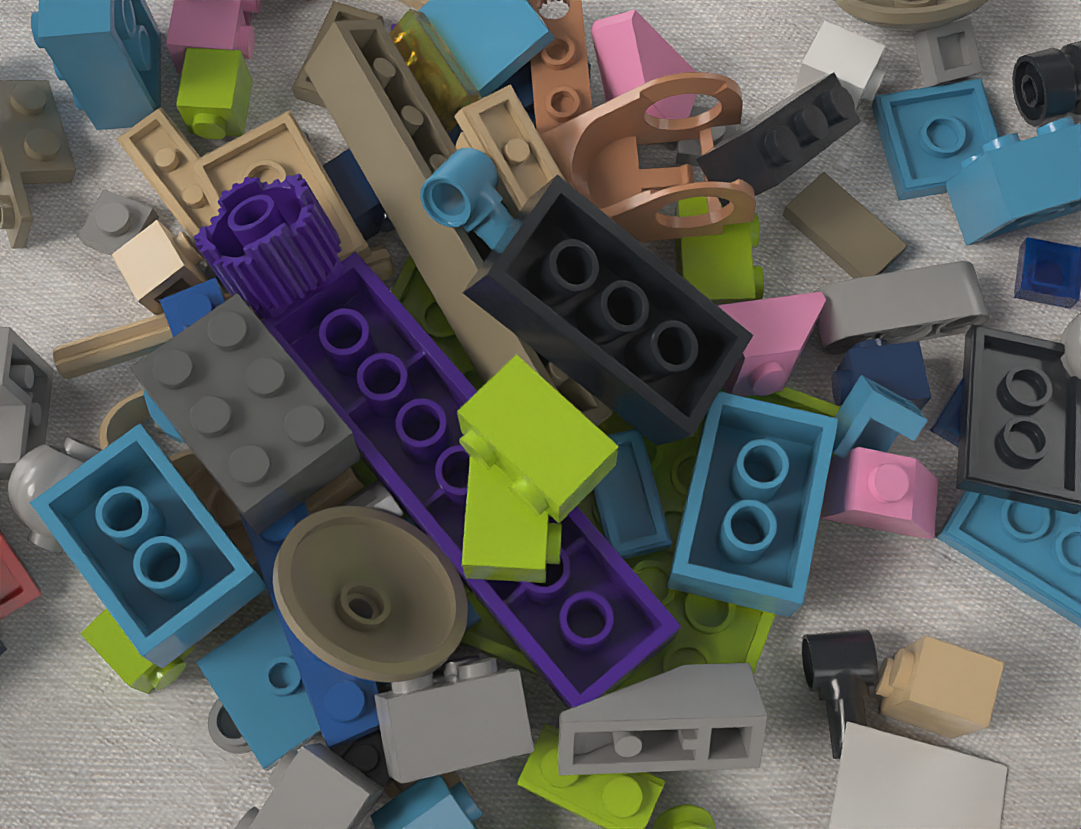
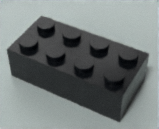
(609, 313)

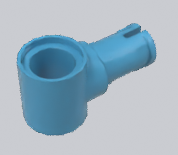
(466, 196)

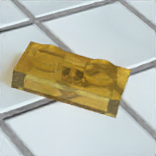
(433, 67)

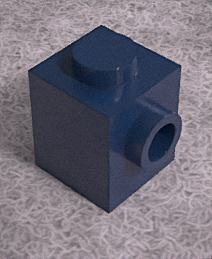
(893, 366)

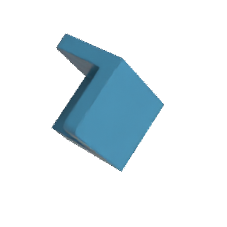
(874, 418)

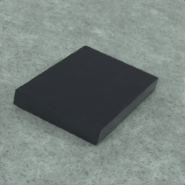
(1019, 421)

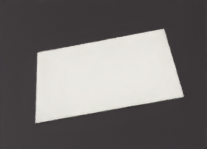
(913, 785)

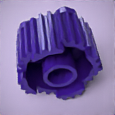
(271, 243)

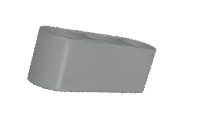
(901, 306)

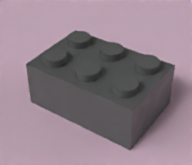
(247, 413)

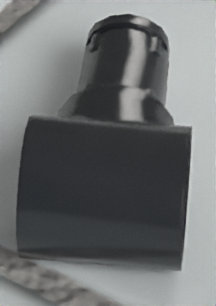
(841, 670)

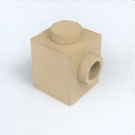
(159, 265)

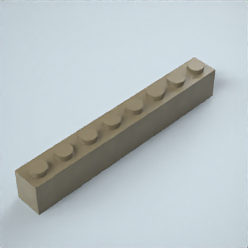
(398, 149)

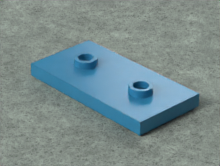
(264, 689)

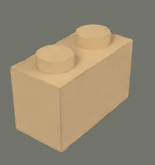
(939, 687)

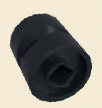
(1048, 84)

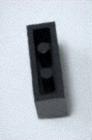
(783, 137)

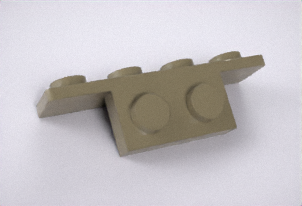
(30, 151)

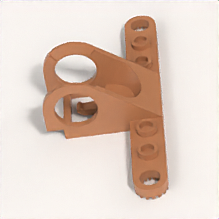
(600, 144)

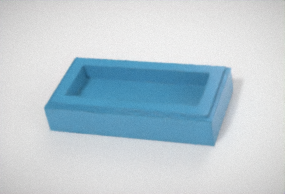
(630, 501)

